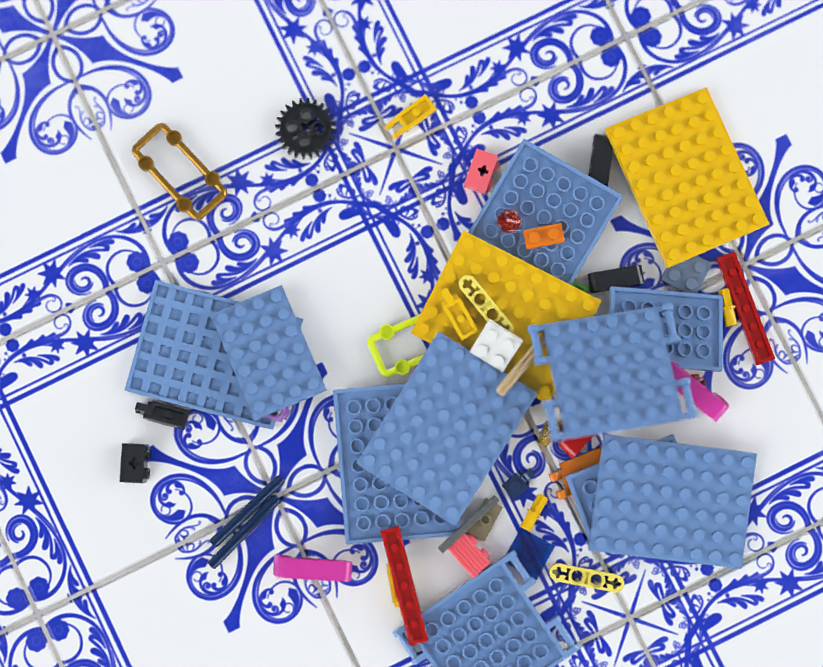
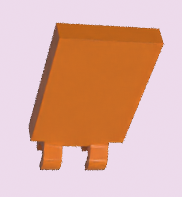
(573, 465)

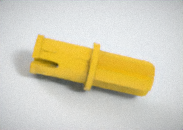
(728, 308)
(534, 512)

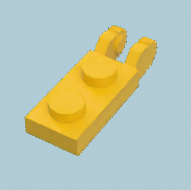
(412, 116)

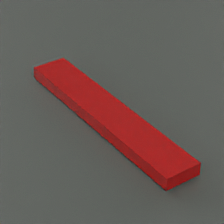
(745, 308)
(404, 585)

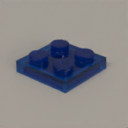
(531, 552)

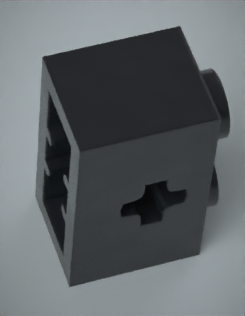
(131, 473)

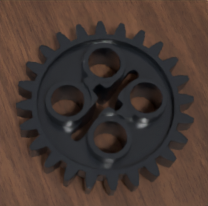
(294, 116)

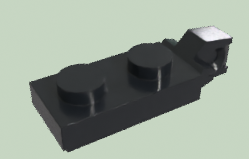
(163, 414)

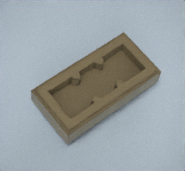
(484, 525)

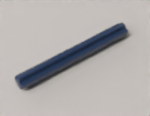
(248, 510)
(244, 531)

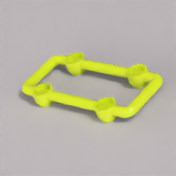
(387, 332)

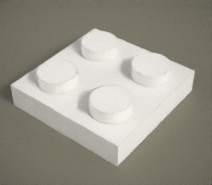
(496, 345)

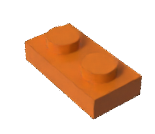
(543, 236)

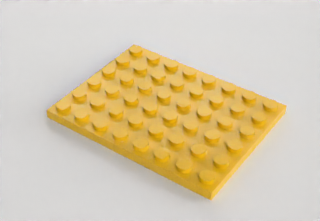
(686, 177)
(518, 289)

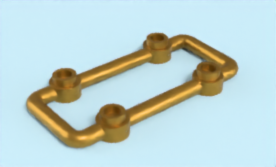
(183, 203)

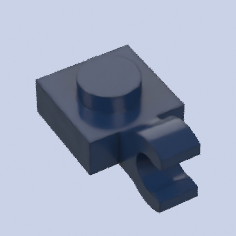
(516, 485)

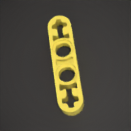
(489, 304)
(586, 577)

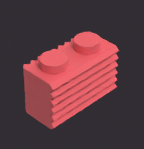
(469, 554)

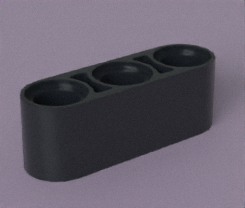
(601, 159)
(618, 277)

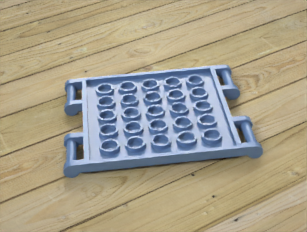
(612, 372)
(490, 625)

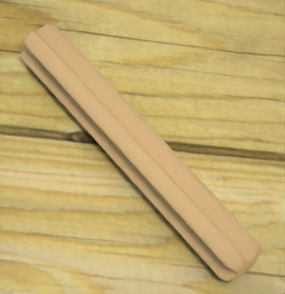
(519, 369)

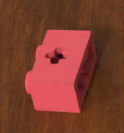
(486, 161)

